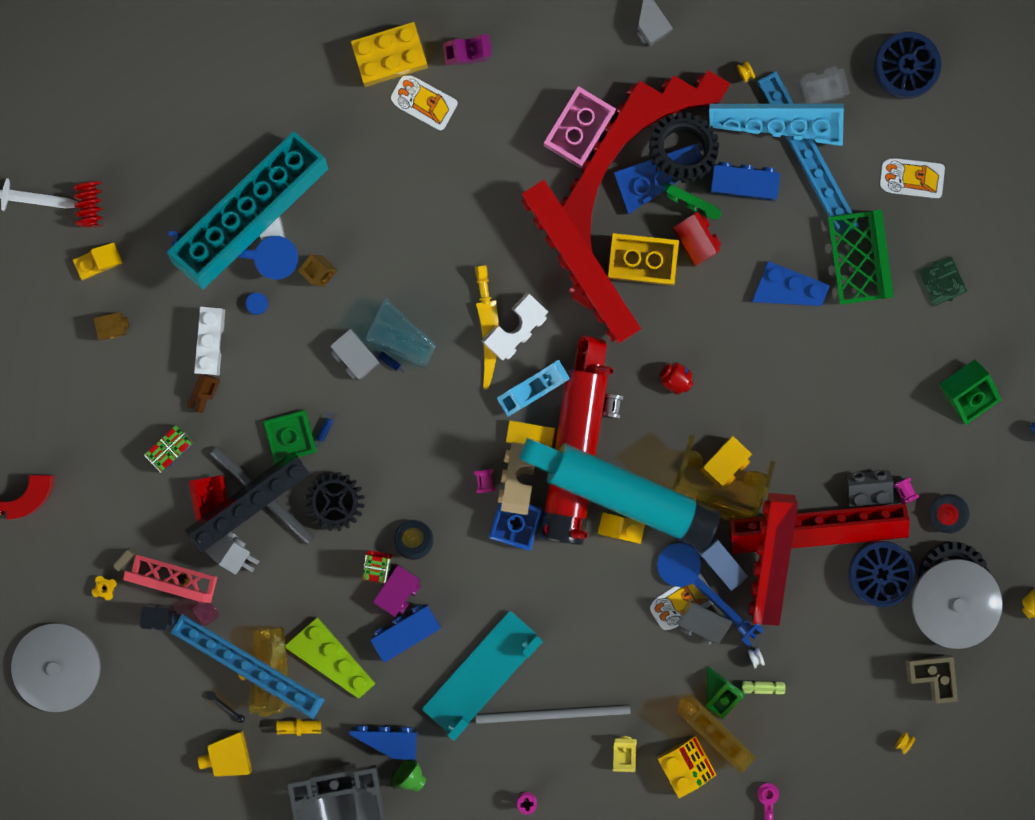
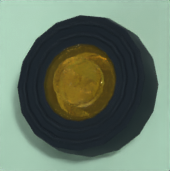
(413, 539)

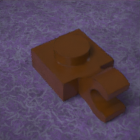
(203, 390)

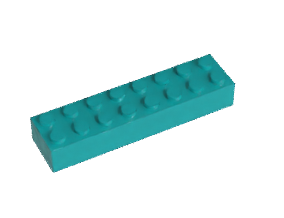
(247, 210)

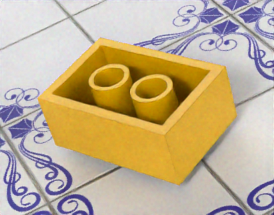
(389, 54)
(643, 259)

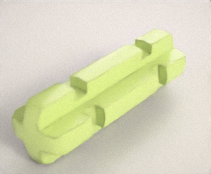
(763, 687)

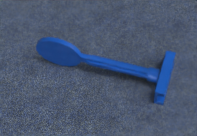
(274, 256)
(680, 567)

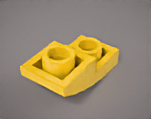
(520, 431)

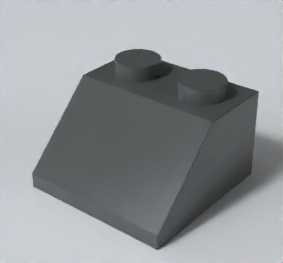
(703, 622)

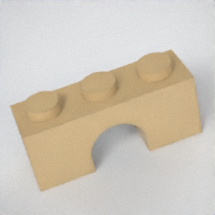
(515, 496)

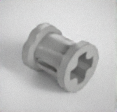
(612, 405)

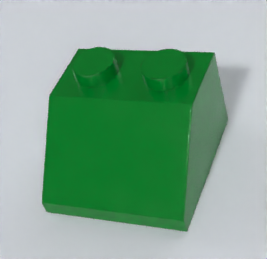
(970, 391)

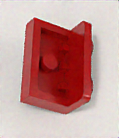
(207, 494)

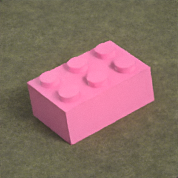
(579, 127)

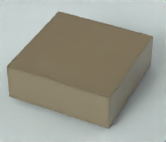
(124, 559)

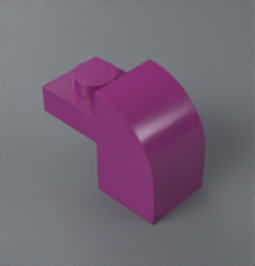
(467, 50)

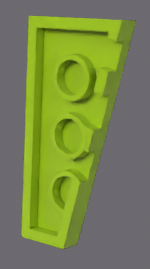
(326, 654)

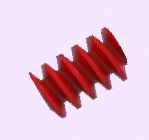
(88, 204)

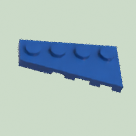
(642, 181)

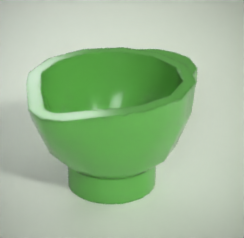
(408, 776)

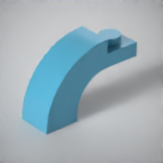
(533, 388)

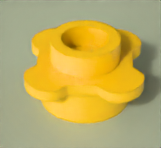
(109, 584)

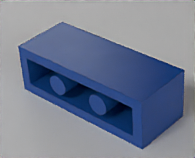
(745, 181)
(405, 632)

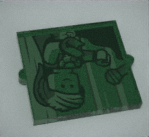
(942, 281)

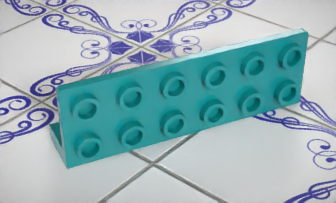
(482, 674)

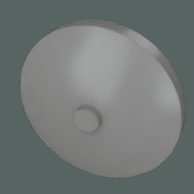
(957, 603)
(56, 667)

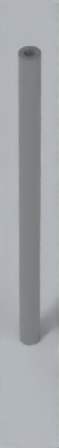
(553, 714)

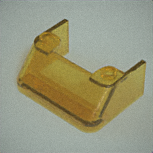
(737, 501)

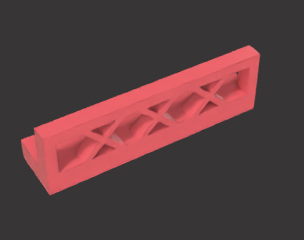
(169, 587)

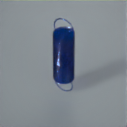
(389, 361)

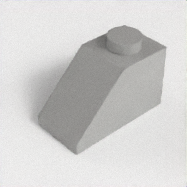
(652, 23)

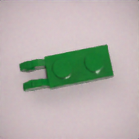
(693, 202)

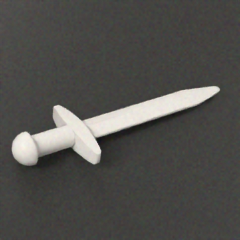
(33, 198)

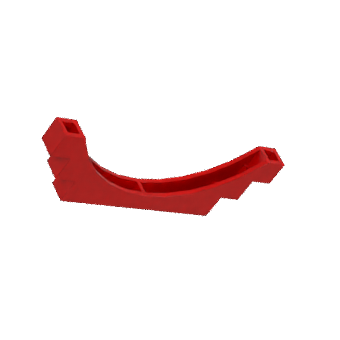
(640, 111)

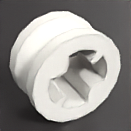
(756, 657)

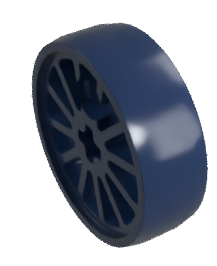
(932, 55)
(897, 596)

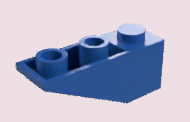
(393, 743)

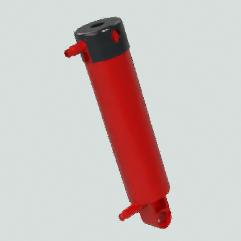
(579, 427)

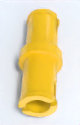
(299, 727)

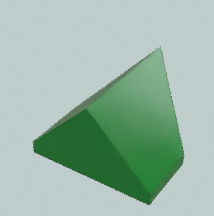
(721, 694)

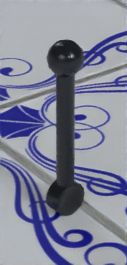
(212, 696)

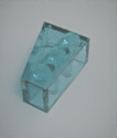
(400, 337)

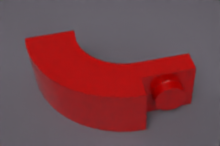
(34, 498)

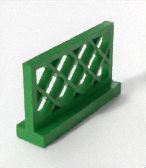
(879, 252)

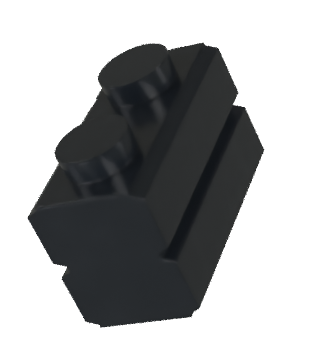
(158, 617)

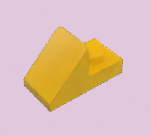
(97, 261)
(621, 528)

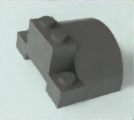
(337, 794)

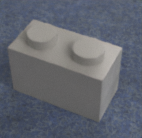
(354, 355)

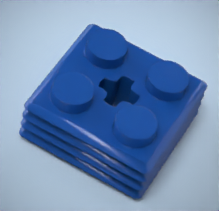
(521, 537)

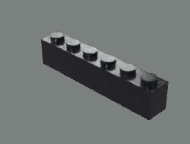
(247, 502)

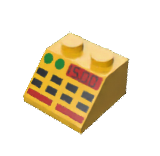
(686, 766)

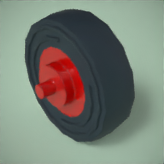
(949, 513)

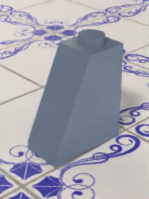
(722, 564)

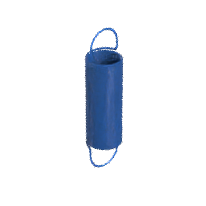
(325, 429)

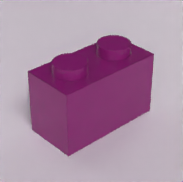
(397, 590)

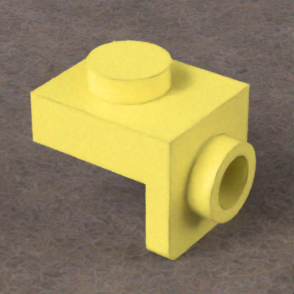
(624, 754)

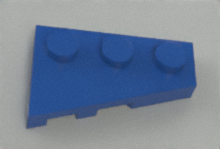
(786, 286)

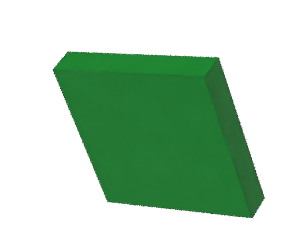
(289, 435)

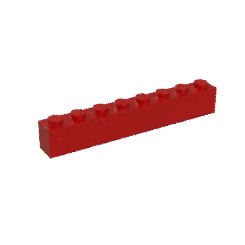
(580, 261)
(829, 527)

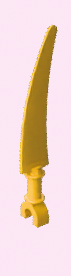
(488, 319)

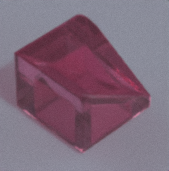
(205, 612)

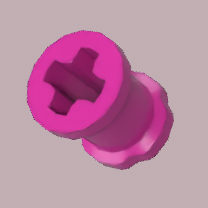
(484, 481)
(905, 490)
(533, 806)

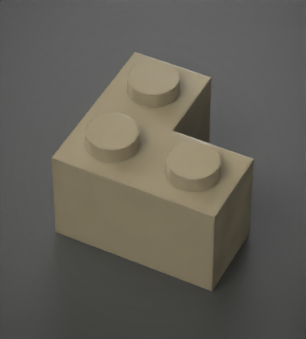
(937, 671)

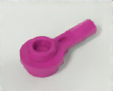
(768, 795)

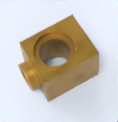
(317, 270)
(111, 326)

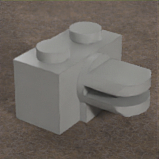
(232, 553)

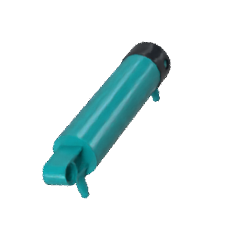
(625, 492)

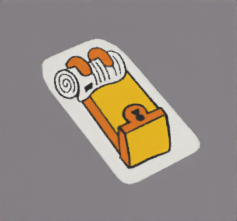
(423, 101)
(912, 178)
(671, 604)

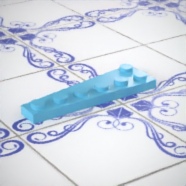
(800, 121)

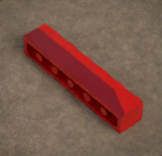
(774, 559)

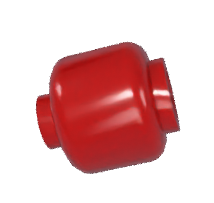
(676, 378)

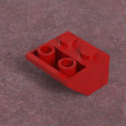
(697, 239)

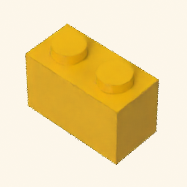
(726, 462)

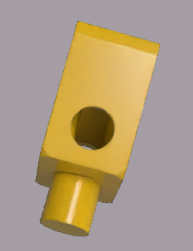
(227, 756)

